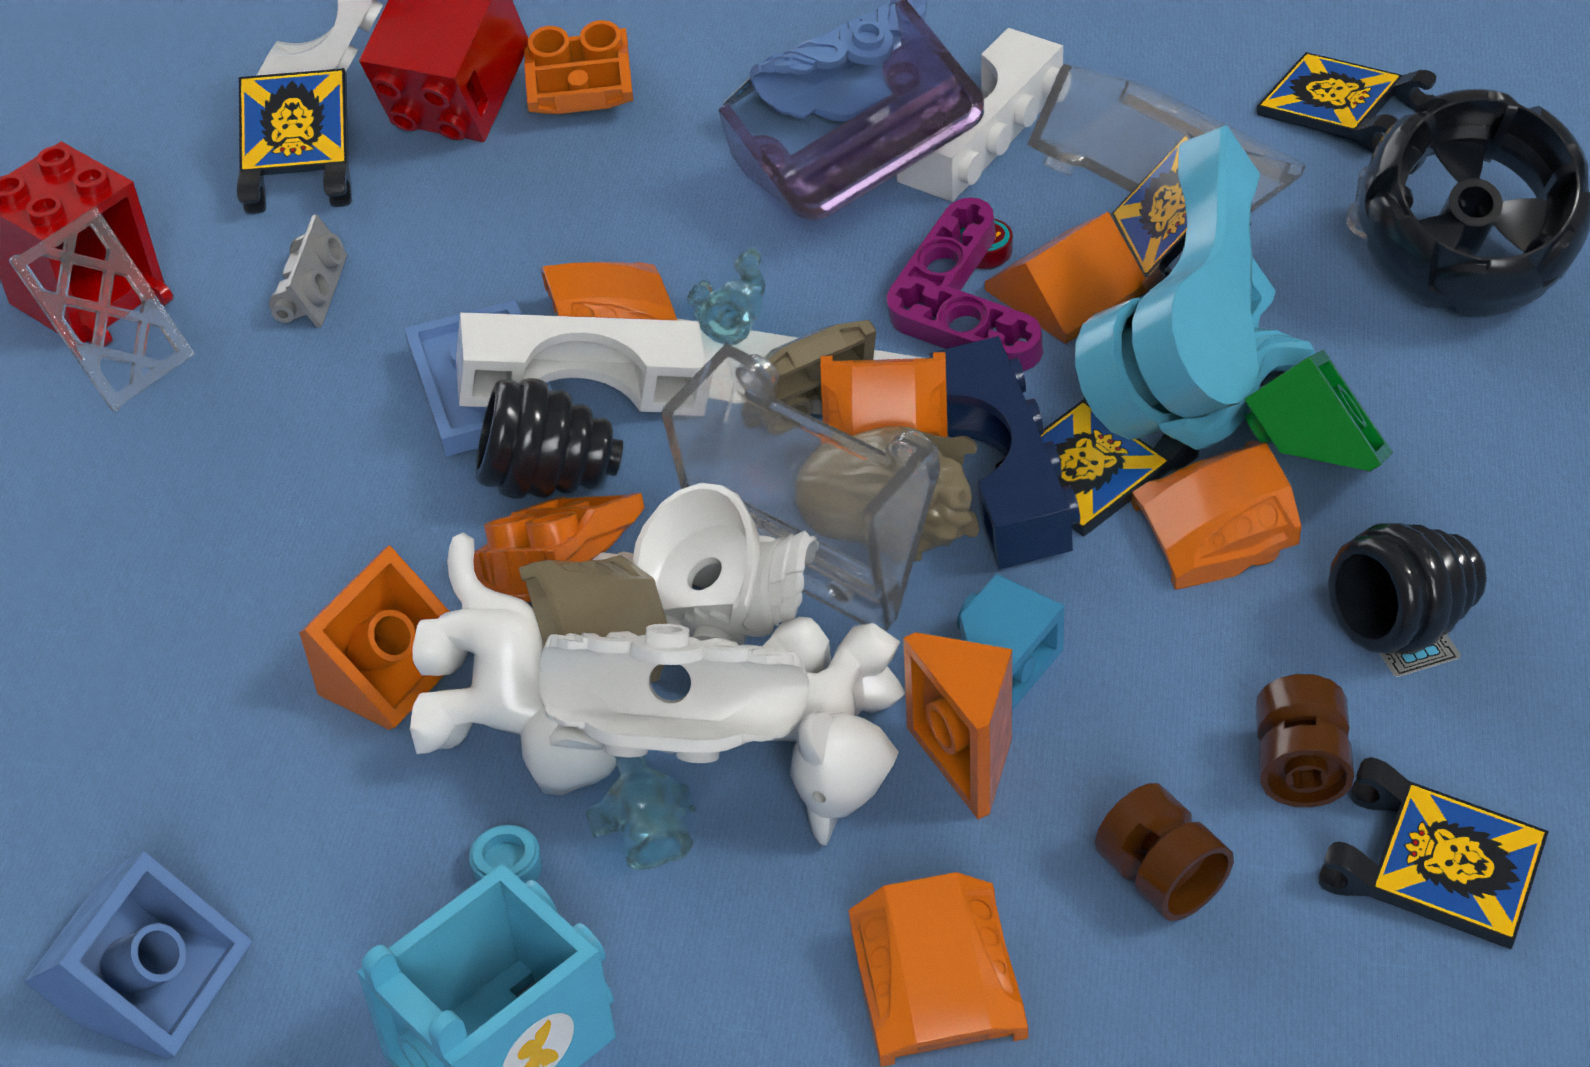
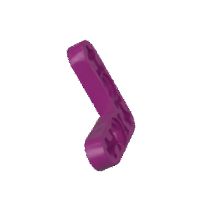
(943, 292)

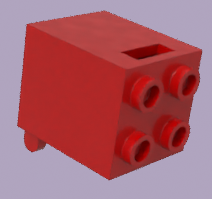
(445, 63)
(47, 197)

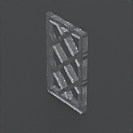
(119, 263)

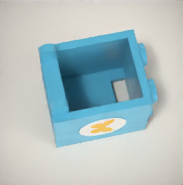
(454, 981)

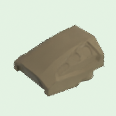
(800, 359)
(593, 598)

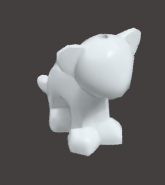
(504, 682)
(836, 753)

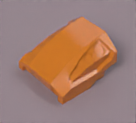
(577, 71)
(607, 290)
(885, 393)
(1221, 514)
(551, 530)
(935, 966)

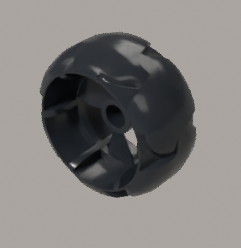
(1436, 256)

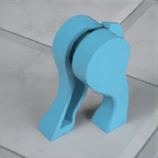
(1194, 340)

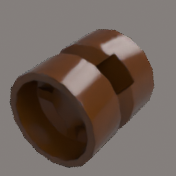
(1304, 740)
(1171, 858)

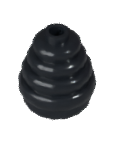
(542, 442)
(1404, 586)

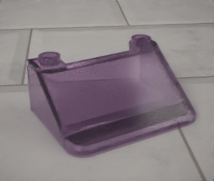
(927, 110)

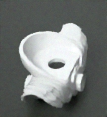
(712, 542)
(732, 699)

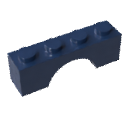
(1022, 500)

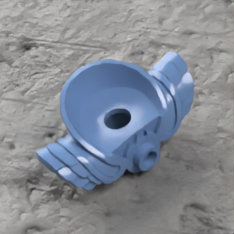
(834, 72)

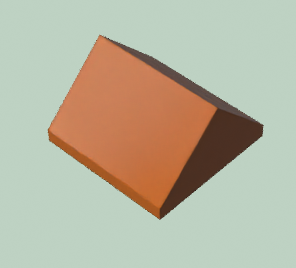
(1071, 278)
(365, 641)
(961, 711)

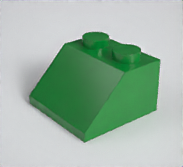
(1316, 417)

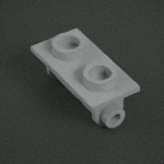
(310, 275)

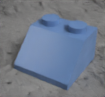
(140, 958)

